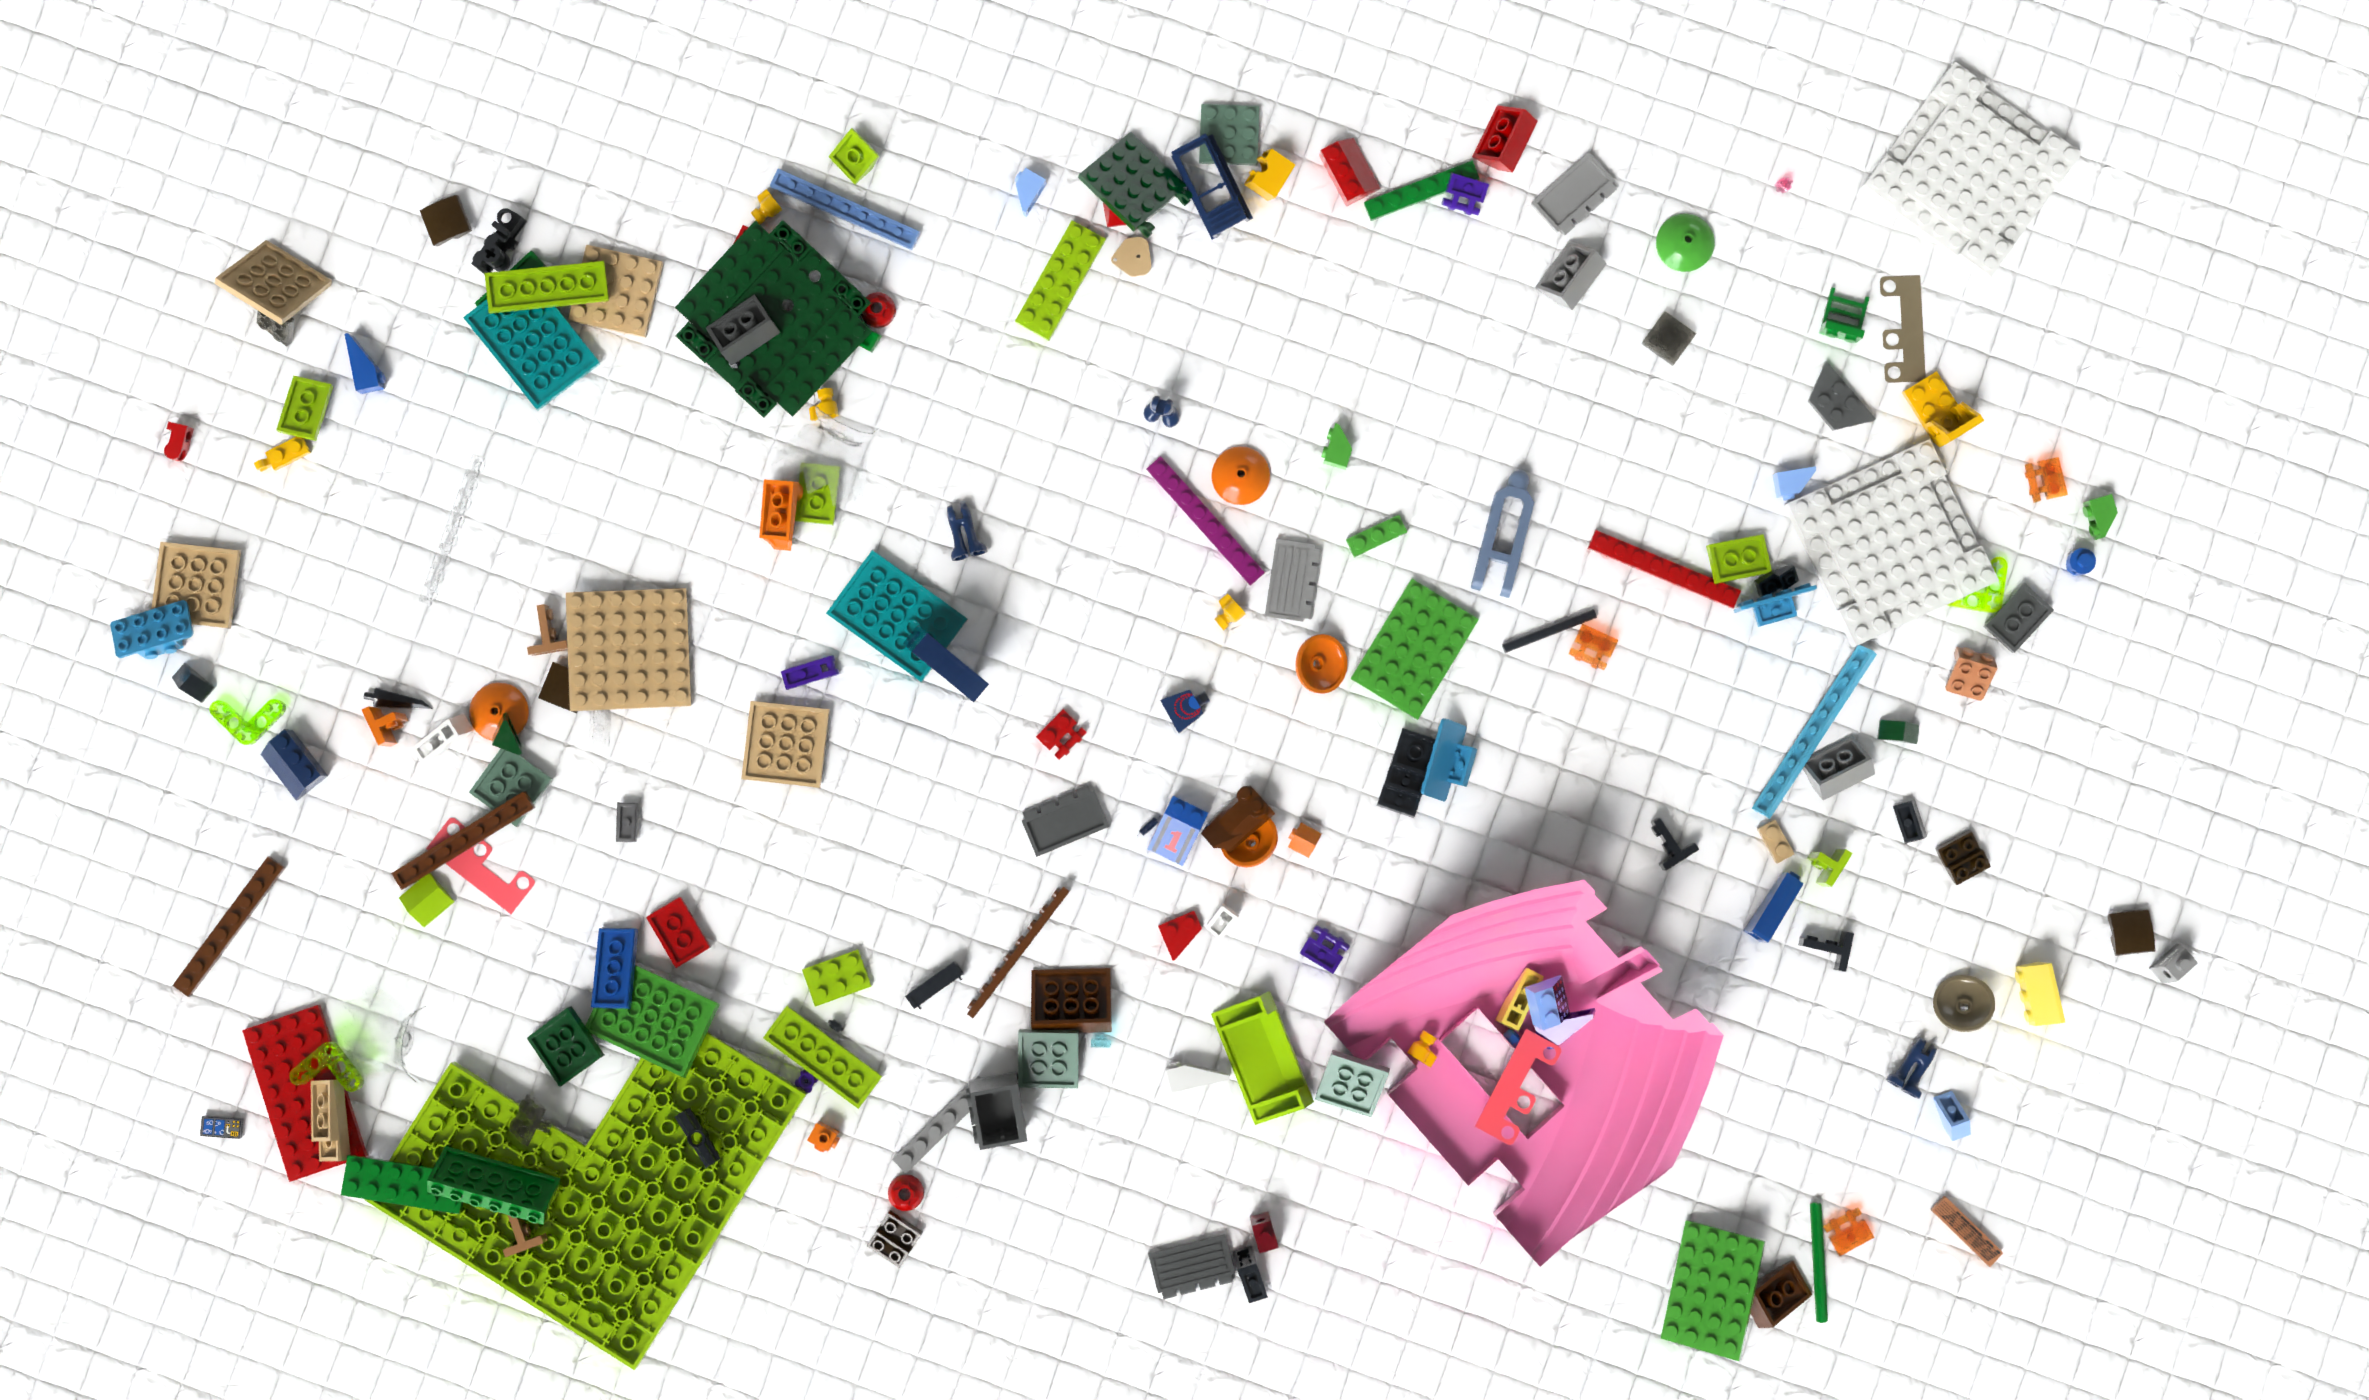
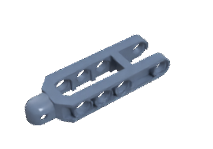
(1516, 488)

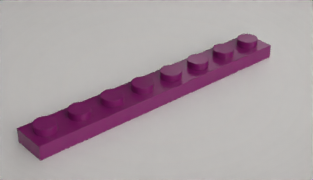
(1205, 521)

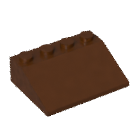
(1071, 999)

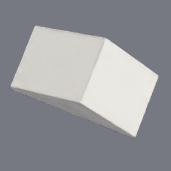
(1222, 921)

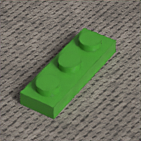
(1376, 536)

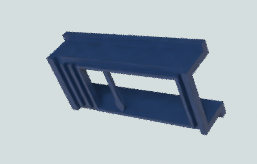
(1226, 214)

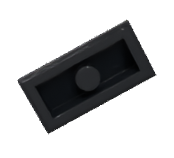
(1910, 821)

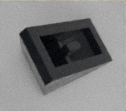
(192, 683)

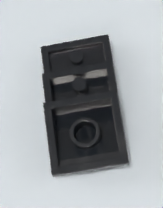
(1406, 773)

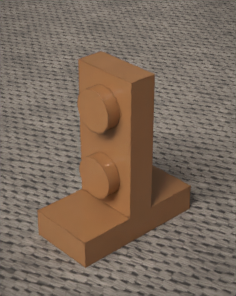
(548, 634)
(522, 1234)

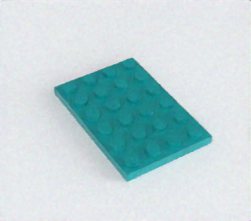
(534, 349)
(887, 606)

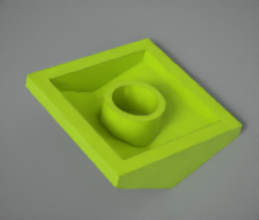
(854, 156)
(426, 900)

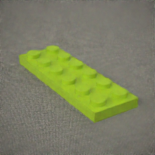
(1060, 280)
(546, 287)
(822, 1057)

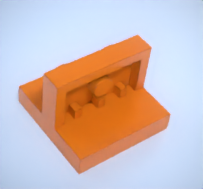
(382, 725)

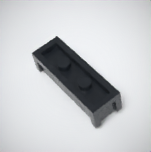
(934, 985)

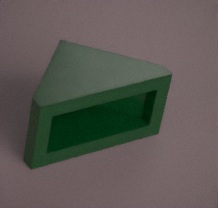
(1898, 731)
(506, 736)

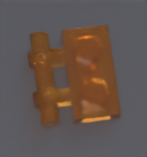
(2051, 477)
(1596, 641)
(1850, 1237)

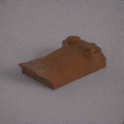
(1237, 820)

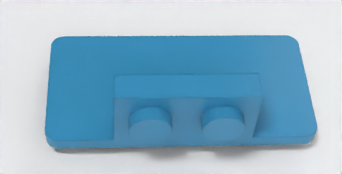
(1777, 608)
(153, 631)
(1449, 761)

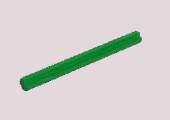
(1818, 1262)

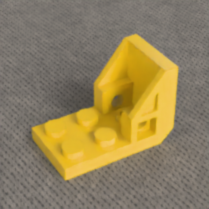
(1939, 411)

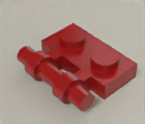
(1057, 730)

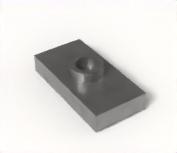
(626, 822)

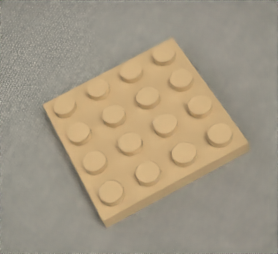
(273, 282)
(631, 291)
(200, 577)
(785, 744)

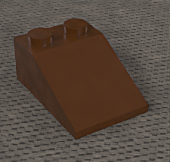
(1778, 1295)

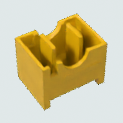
(1273, 174)

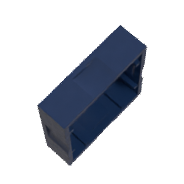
(945, 664)

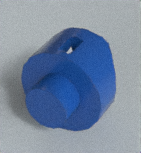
(2080, 561)

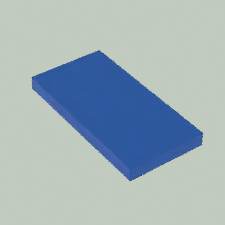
(614, 968)

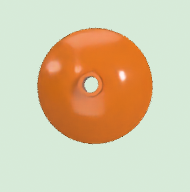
(1240, 489)
(1329, 663)
(505, 699)
(1266, 842)

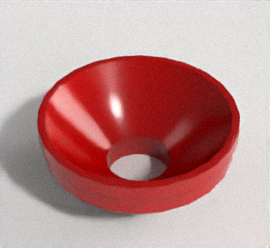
(883, 318)
(911, 1183)

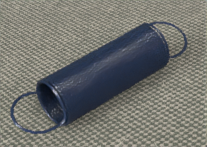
(1146, 828)

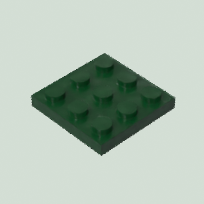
(565, 1046)

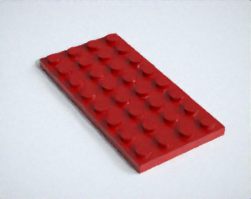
(274, 1052)

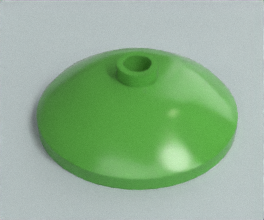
(1677, 252)

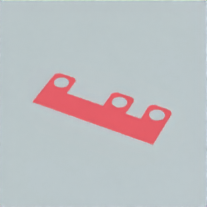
(471, 869)
(1508, 1087)

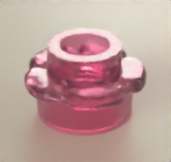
(1783, 184)

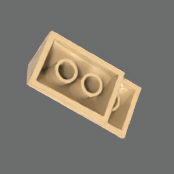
(329, 1120)

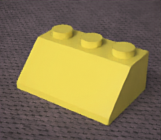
(2039, 994)

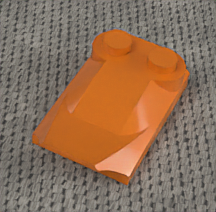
(779, 512)

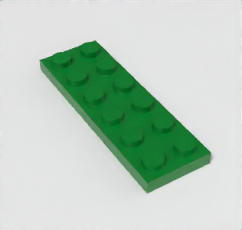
(393, 1184)

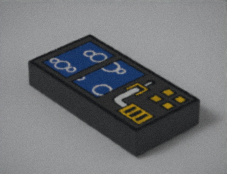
(221, 1127)

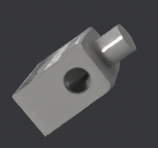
(2175, 962)

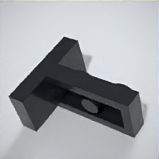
(1670, 845)
(1842, 950)
(1250, 1274)

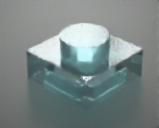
(1101, 1041)

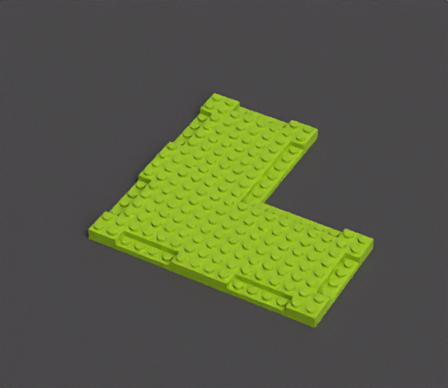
(629, 1205)

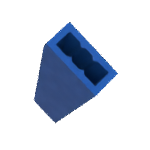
(1774, 907)

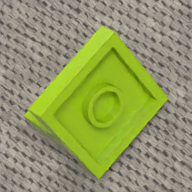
(1831, 866)

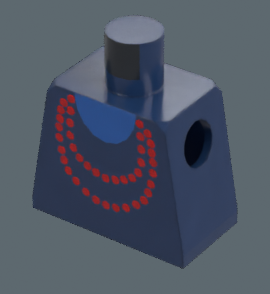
(1184, 708)

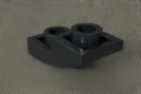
(1777, 579)

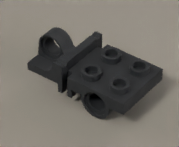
(495, 245)

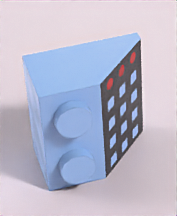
(1547, 1002)

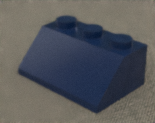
(293, 763)

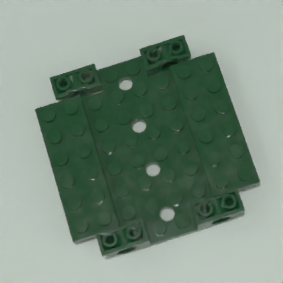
(813, 335)

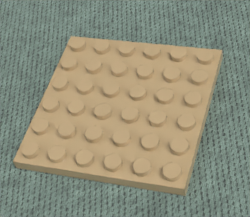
(628, 649)

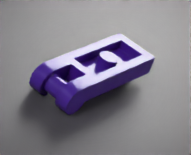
(809, 672)

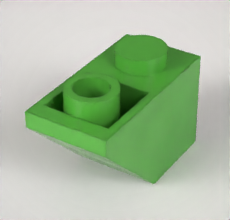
(1338, 450)
(2100, 515)

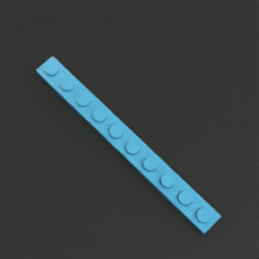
(1814, 731)

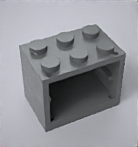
(996, 1111)

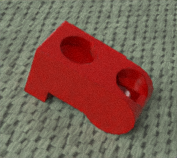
(178, 442)

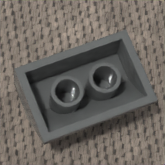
(742, 330)

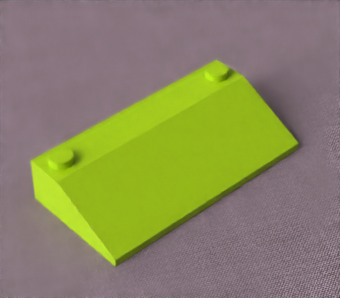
(1262, 1058)

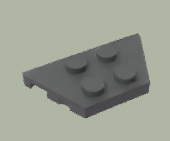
(1837, 402)

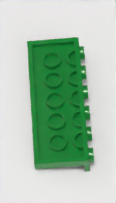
(492, 1185)

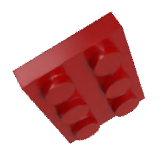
(678, 932)

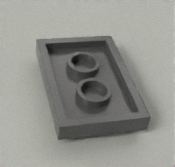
(2018, 618)

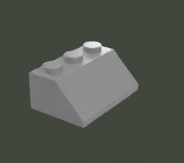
(1571, 274)
(1838, 767)

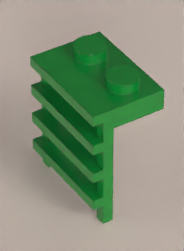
(1842, 330)

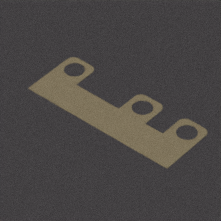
(1911, 335)

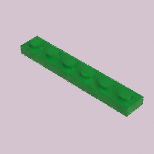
(1416, 192)

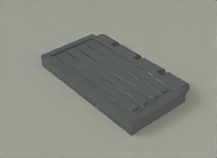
(1064, 823)
(1192, 1264)

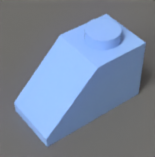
(1029, 188)
(1791, 482)
(1952, 1116)

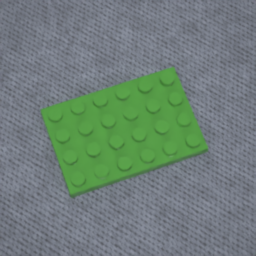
(1414, 649)
(661, 1026)
(1713, 1290)

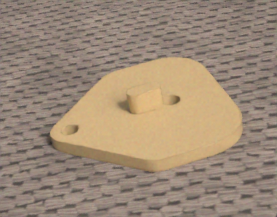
(1127, 257)

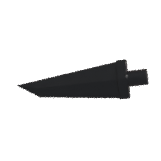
(386, 698)

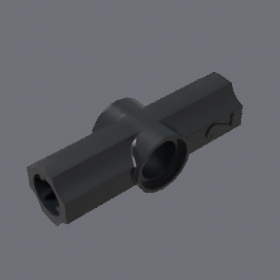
(691, 1125)

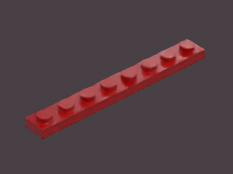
(1663, 569)

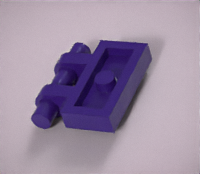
(1467, 188)
(1322, 955)

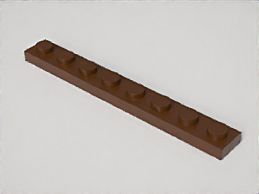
(463, 840)
(229, 926)
(1012, 957)

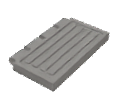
(1573, 193)
(1290, 581)

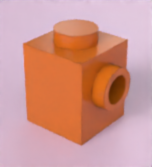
(1304, 839)
(824, 1137)

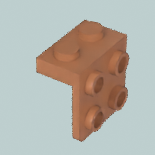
(1971, 673)

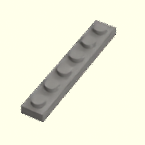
(933, 1132)

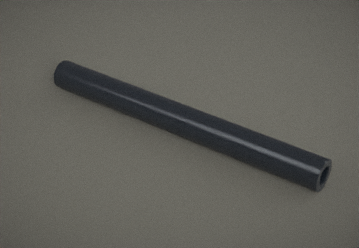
(1549, 631)

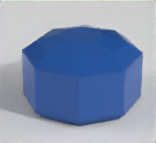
(1512, 1037)

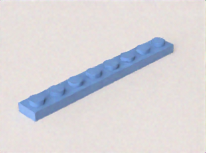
(844, 209)

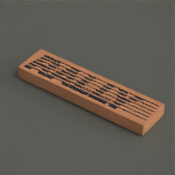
(1966, 1231)

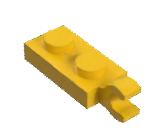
(283, 454)

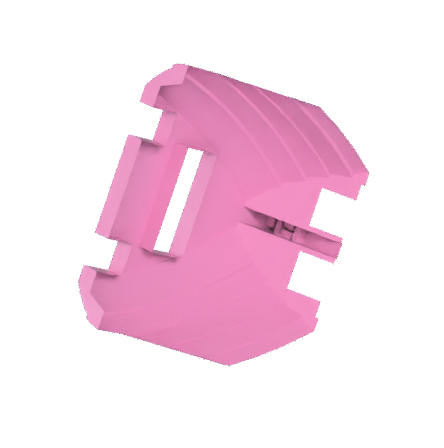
(1622, 1079)

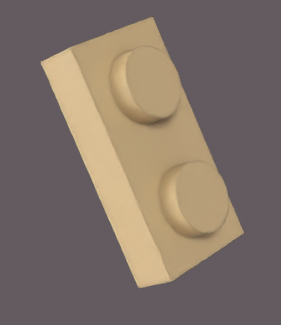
(1775, 841)

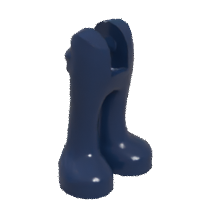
(1161, 407)
(975, 546)
(1923, 1062)

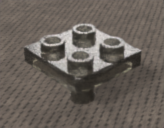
(281, 333)
(1668, 338)
(528, 1120)

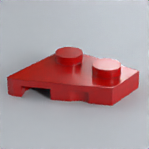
(1179, 933)

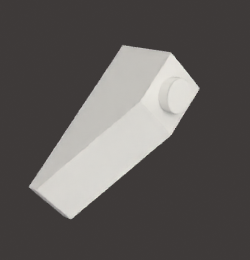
(443, 738)
(1188, 1077)

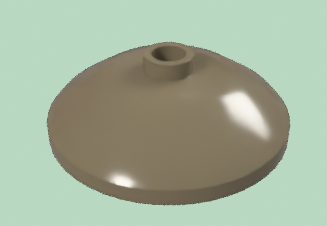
(1967, 992)

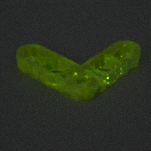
(1984, 598)
(250, 726)
(326, 1060)

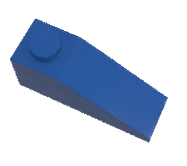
(365, 372)

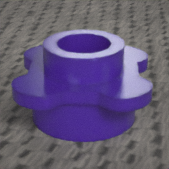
(806, 1086)

